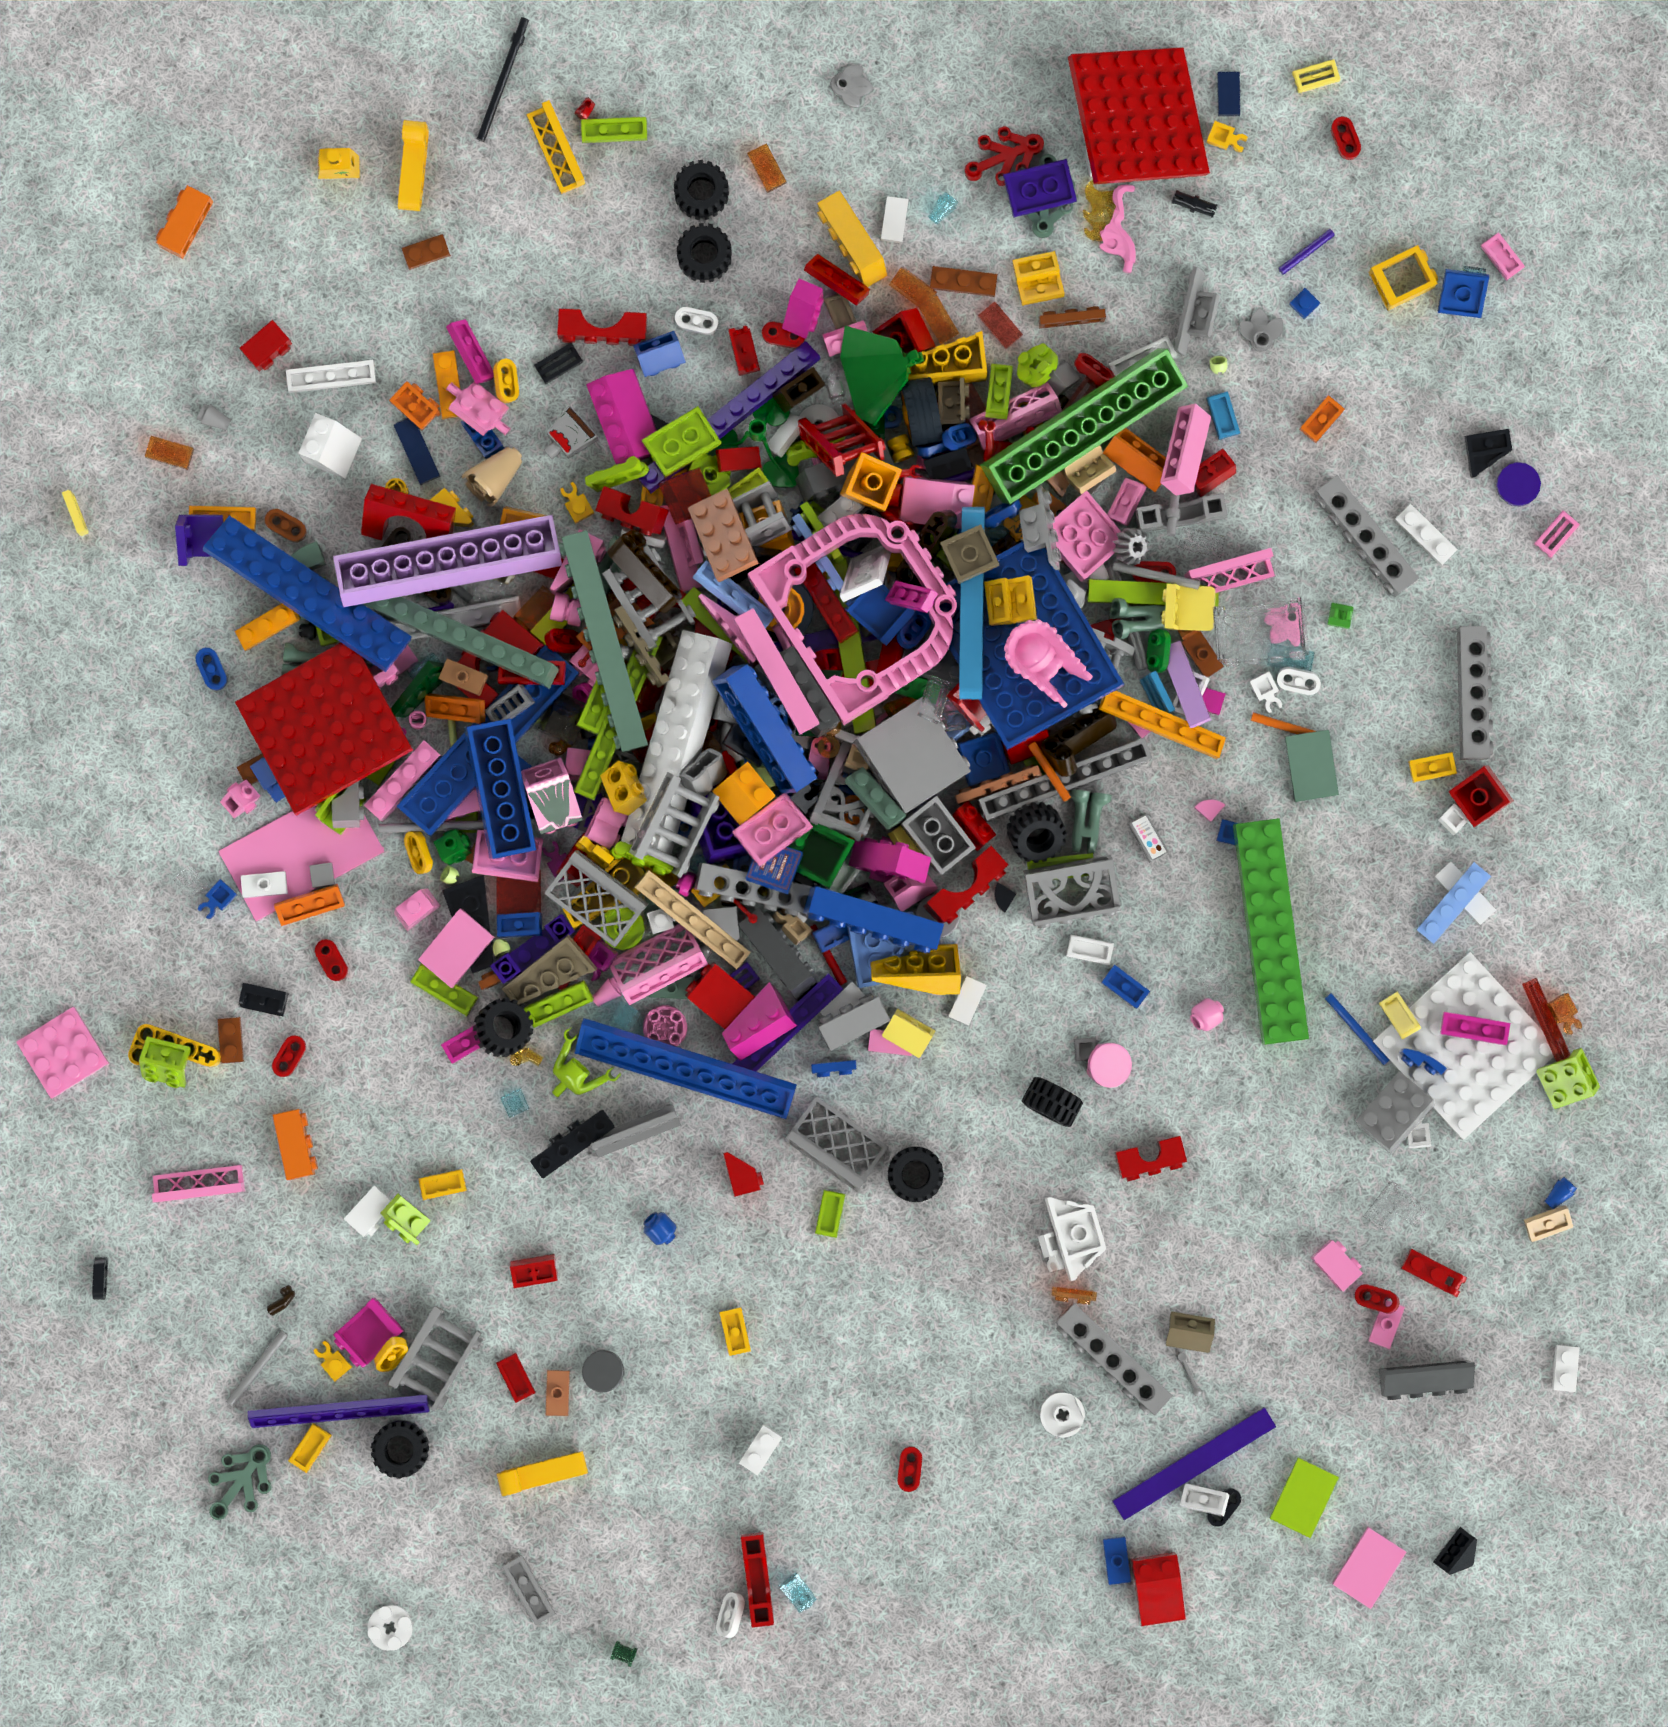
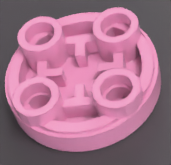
(665, 1025)
(1109, 1065)

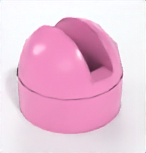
(417, 716)

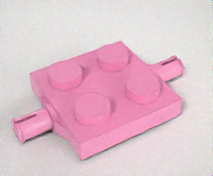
(478, 408)

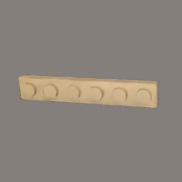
(692, 919)

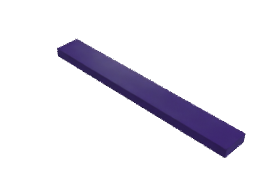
(338, 1411)
(1194, 1463)

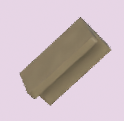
(1190, 1332)

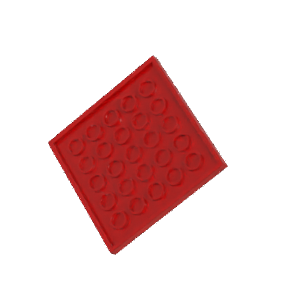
(1138, 115)
(323, 726)

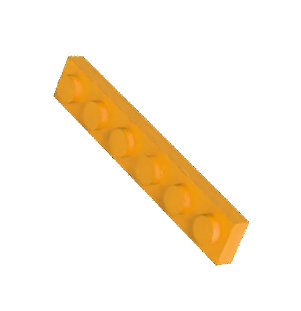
(1163, 723)

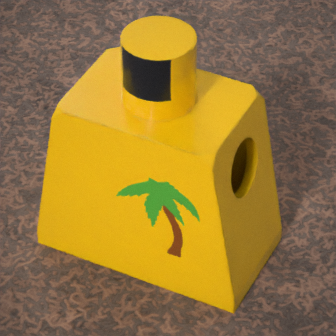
(338, 163)

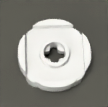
(1068, 1403)
(378, 1633)

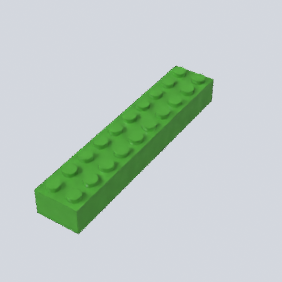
(1084, 425)
(1270, 931)

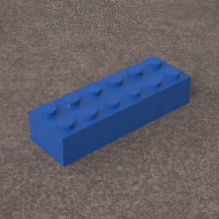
(765, 729)
(500, 788)
(873, 918)

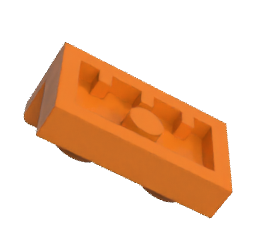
(414, 405)

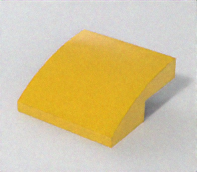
(1038, 278)
(1010, 600)

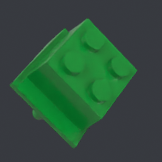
(822, 854)

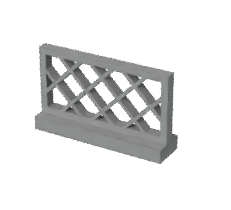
(609, 884)
(637, 1130)
(825, 1159)

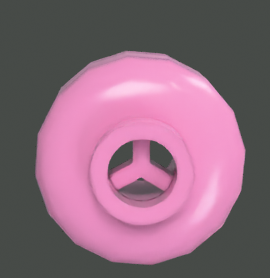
(1207, 1014)

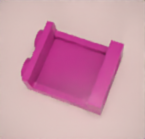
(367, 1333)

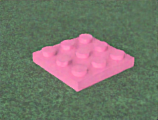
(1085, 536)
(62, 1052)

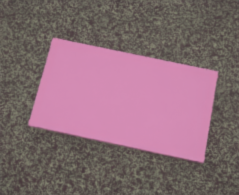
(292, 846)

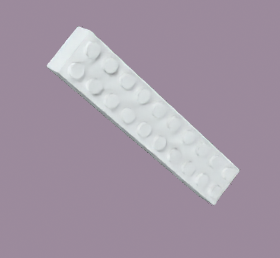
(680, 726)

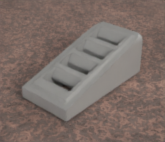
(519, 689)

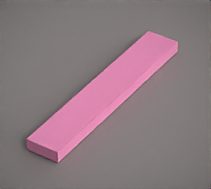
(776, 671)

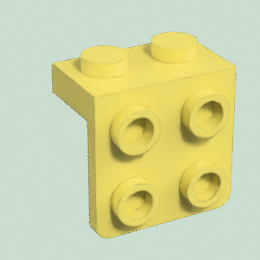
(1188, 608)

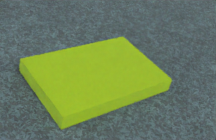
(681, 441)
(1304, 1497)

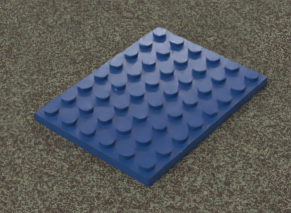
(1009, 700)

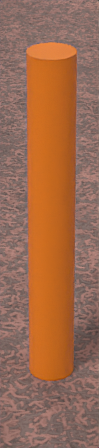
(1279, 724)
(1049, 771)

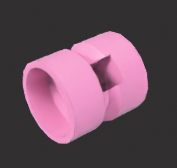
(565, 609)

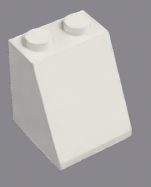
(329, 446)

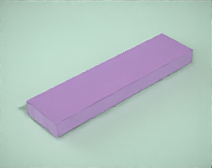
(1186, 686)

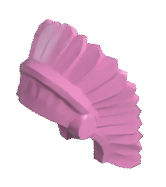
(1039, 653)

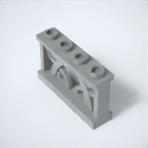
(827, 805)
(1046, 874)

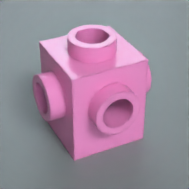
(244, 796)

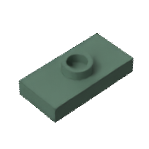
(674, 990)

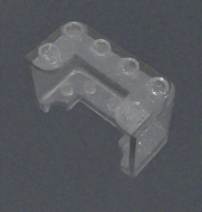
(1261, 633)

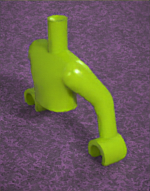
(574, 1072)

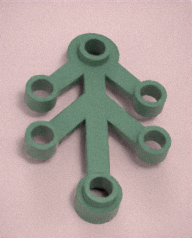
(1043, 216)
(243, 1479)

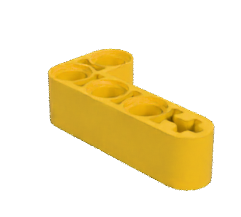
(415, 139)
(159, 1033)
(541, 1473)

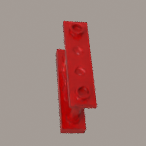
(829, 452)

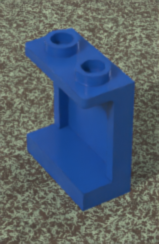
(877, 614)

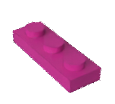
(470, 351)
(911, 596)
(1475, 1028)

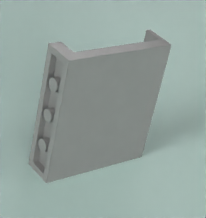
(912, 757)

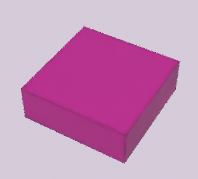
(1213, 700)

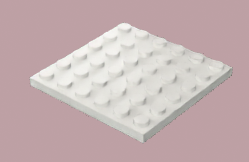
(1477, 1072)

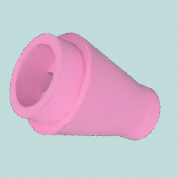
(607, 992)

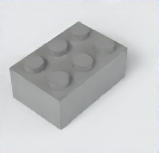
(937, 834)
(852, 1021)
(1395, 1112)

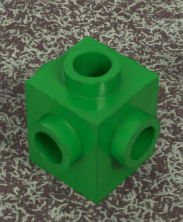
(453, 846)

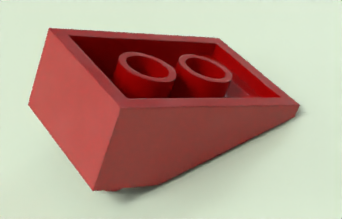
(1158, 1588)

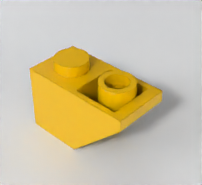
(462, 516)

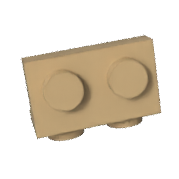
(1089, 470)

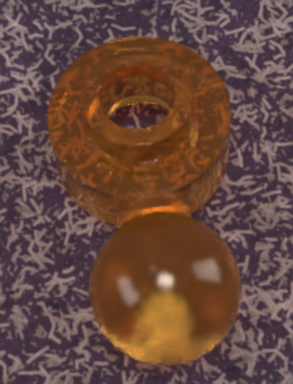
(830, 738)

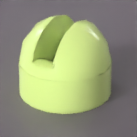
(1218, 364)
(449, 874)
(500, 947)

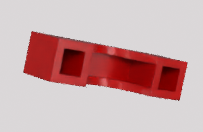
(573, 326)
(986, 868)
(757, 1579)

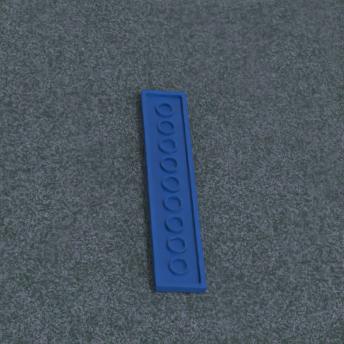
(306, 593)
(452, 776)
(685, 1068)

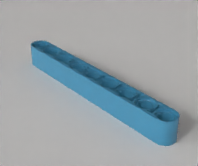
(971, 620)

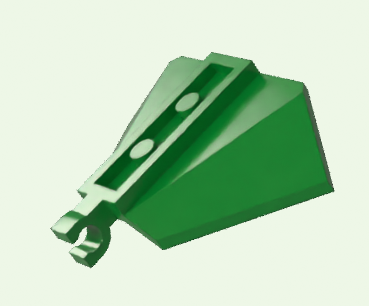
(874, 371)

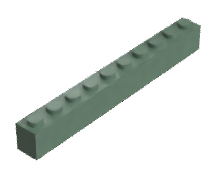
(467, 639)
(604, 641)

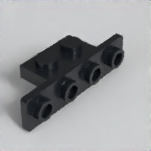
(571, 1143)

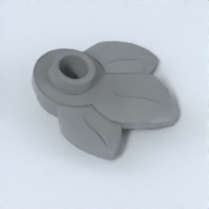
(854, 85)
(1261, 327)

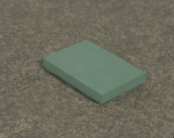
(1311, 765)

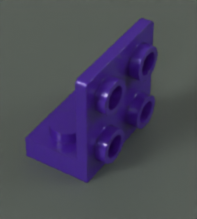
(193, 534)

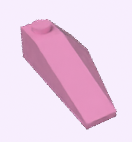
(726, 622)

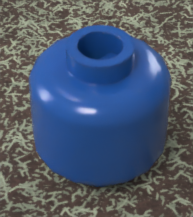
(659, 1228)

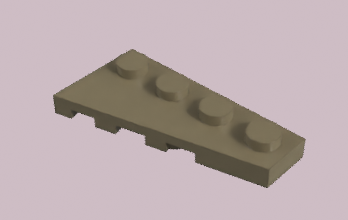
(652, 665)
(556, 967)

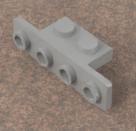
(1197, 314)
(1038, 528)

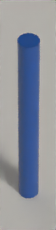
(1358, 1030)

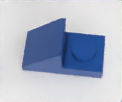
(267, 779)

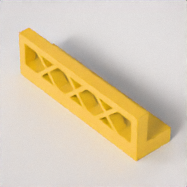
(561, 140)

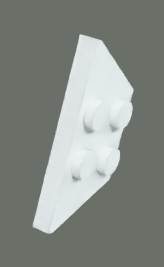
(1076, 1234)

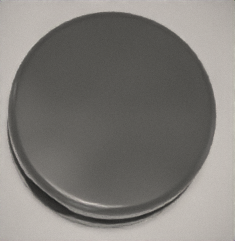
(603, 1371)

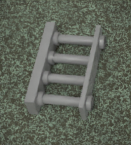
(767, 529)
(638, 617)
(662, 806)
(425, 1339)

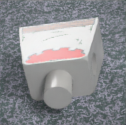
(569, 435)

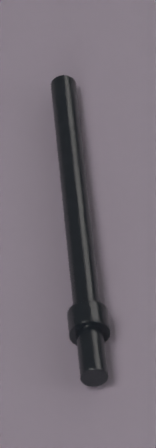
(517, 40)

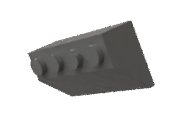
(1427, 1378)

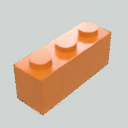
(184, 221)
(1136, 458)
(295, 1144)

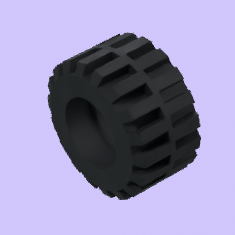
(696, 172)
(709, 270)
(1042, 845)
(518, 1019)
(1052, 1101)
(934, 1168)
(383, 1460)

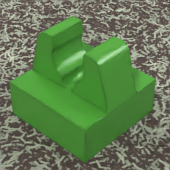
(1340, 615)

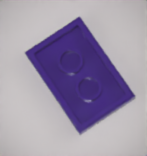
(1039, 188)

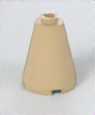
(493, 475)

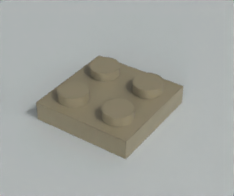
(969, 554)

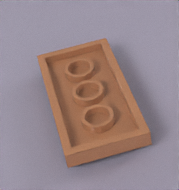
(723, 535)

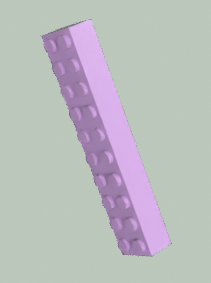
(447, 561)

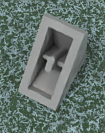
(1062, 379)
(726, 919)

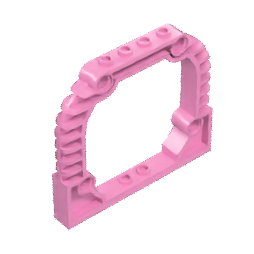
(848, 695)

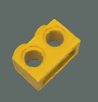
(623, 787)

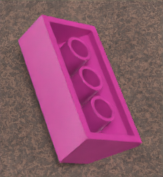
(622, 414)

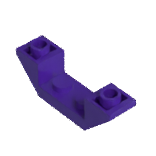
(526, 954)

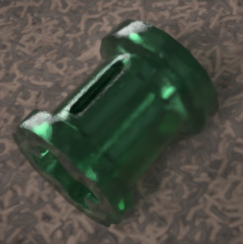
(623, 1653)

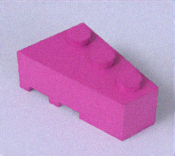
(803, 308)
(889, 859)
(759, 1023)

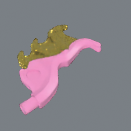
(1106, 219)

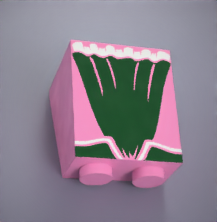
(551, 796)

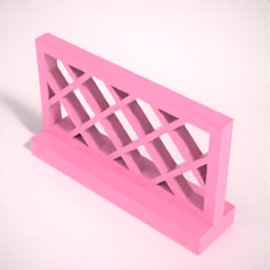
(663, 973)

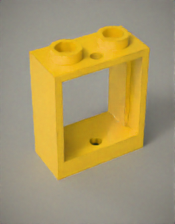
(1384, 288)

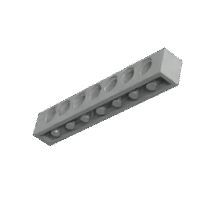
(1087, 772)

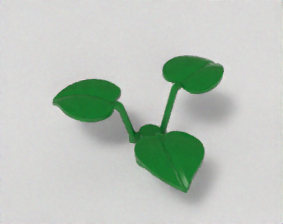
(777, 470)

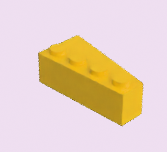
(852, 239)
(954, 361)
(620, 869)

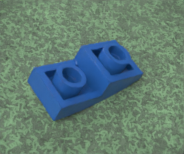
(487, 444)
(1415, 1058)

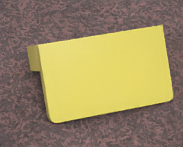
(908, 1033)

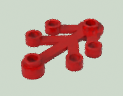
(1006, 155)

